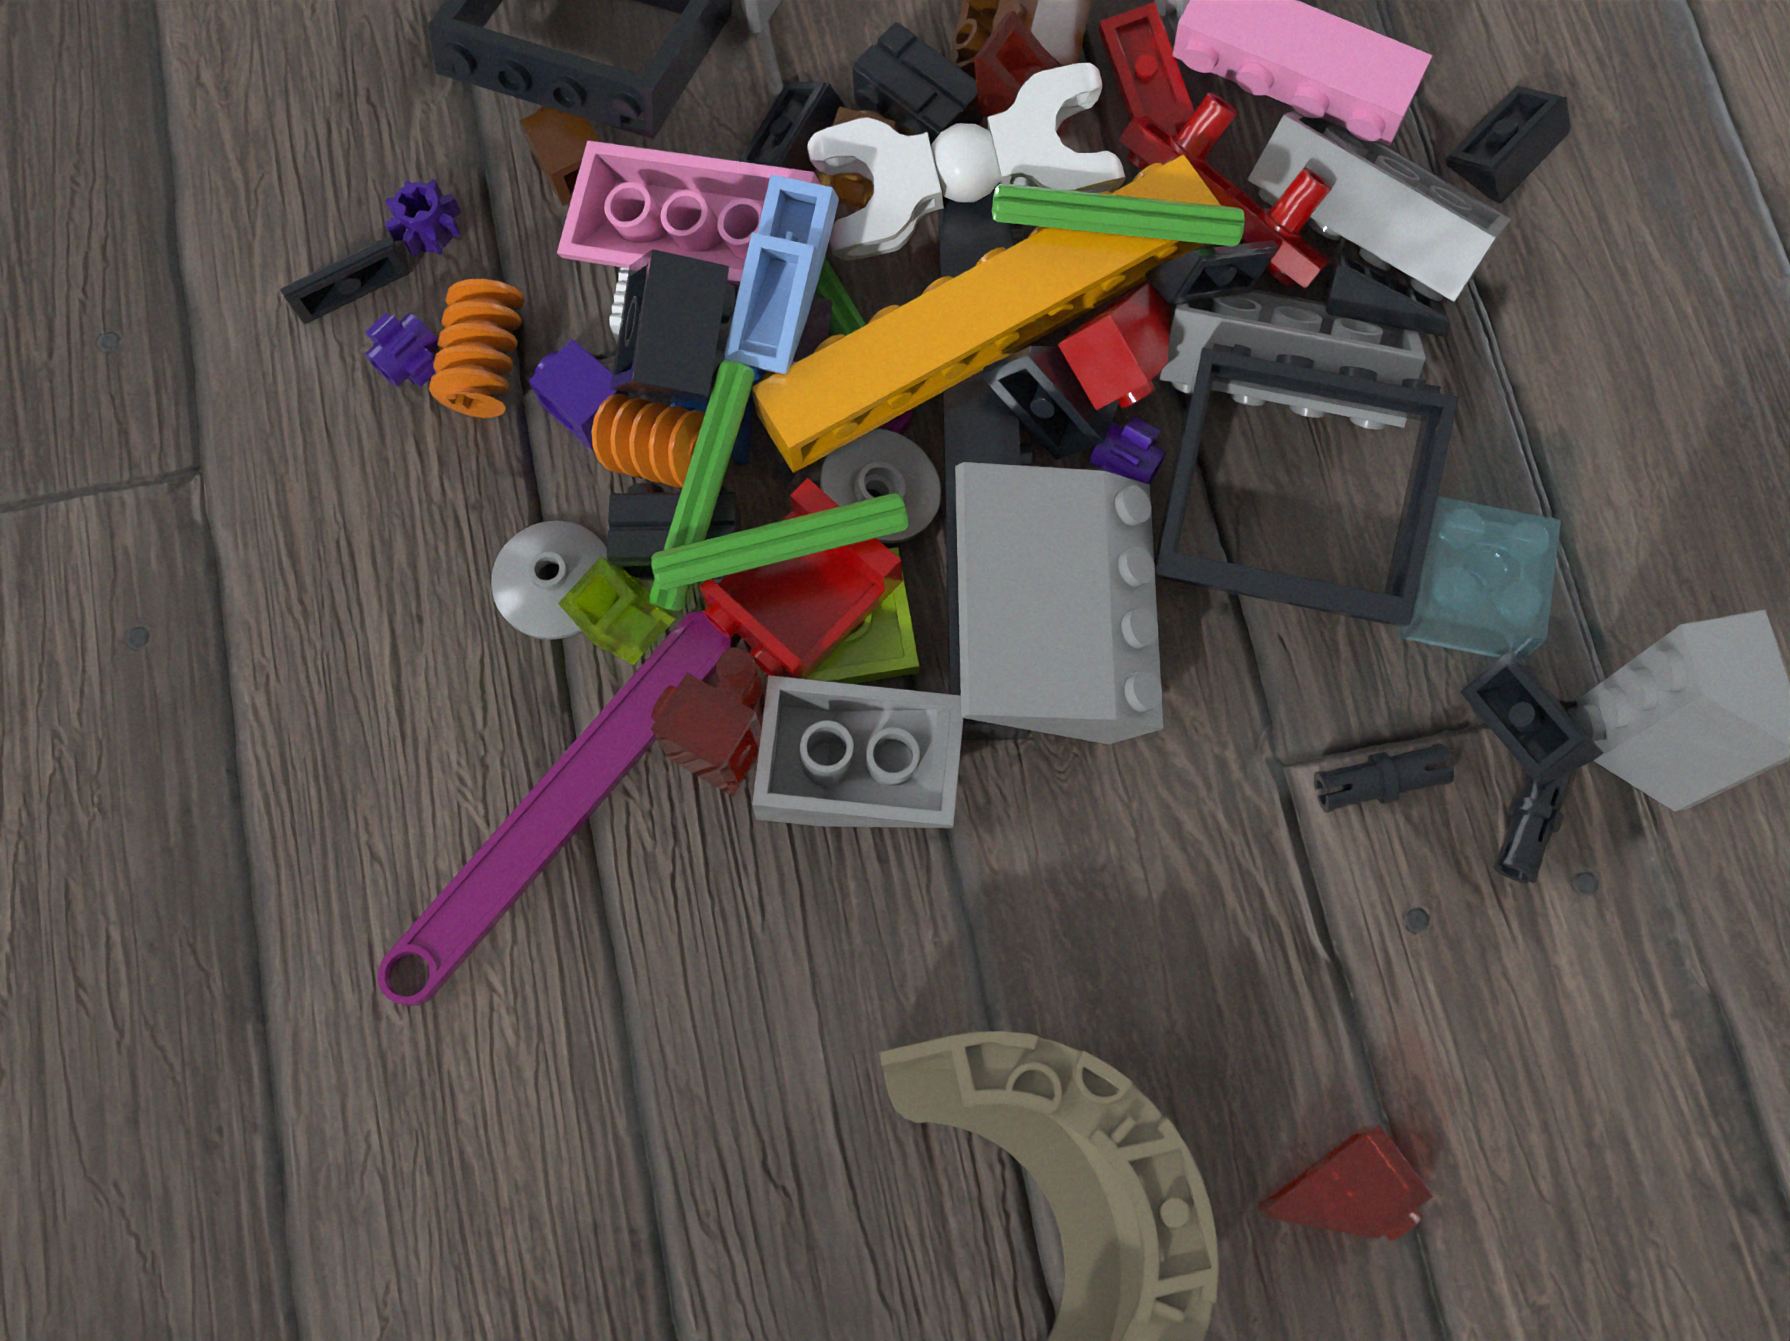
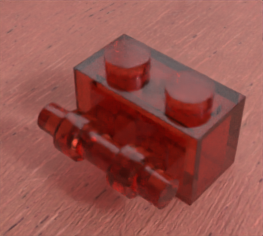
(710, 727)

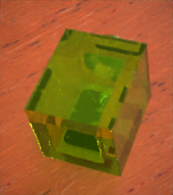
(615, 611)

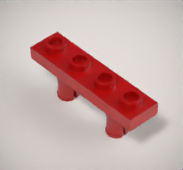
(1295, 257)

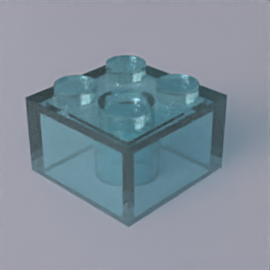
(1485, 580)

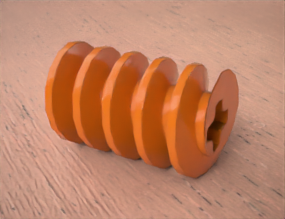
(473, 346)
(645, 438)

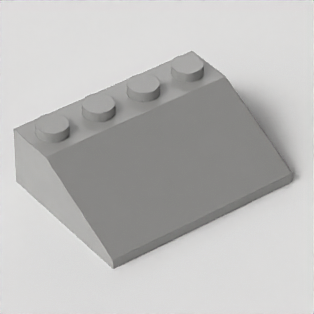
(1057, 601)

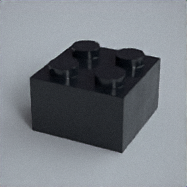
(672, 327)

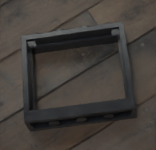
(571, 82)
(1350, 388)

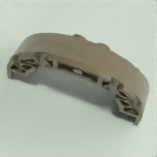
(1107, 1161)

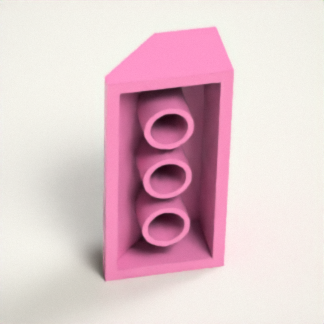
(1305, 60)
(665, 202)

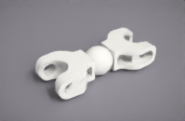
(962, 160)

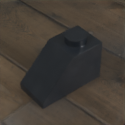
(1049, 399)

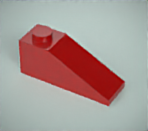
(1121, 347)

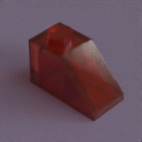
(1006, 64)
(1354, 1190)

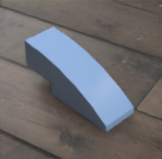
(781, 273)

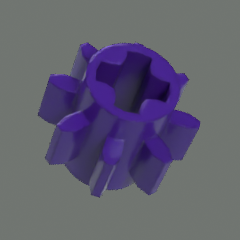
(423, 217)
(402, 349)
(1130, 451)

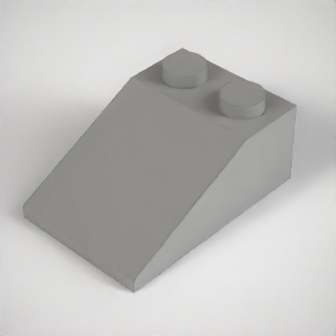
(857, 755)

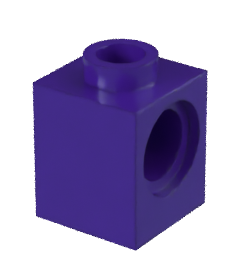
(572, 387)

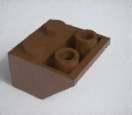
(1055, 24)

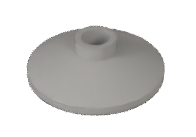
(888, 465)
(532, 602)

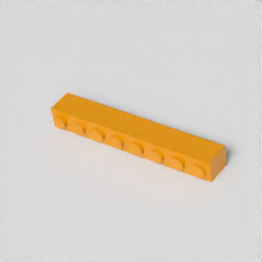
(964, 325)

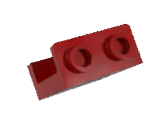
(803, 605)

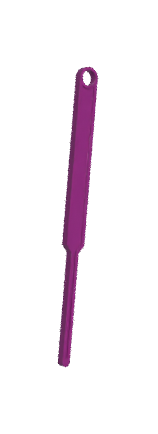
(557, 805)

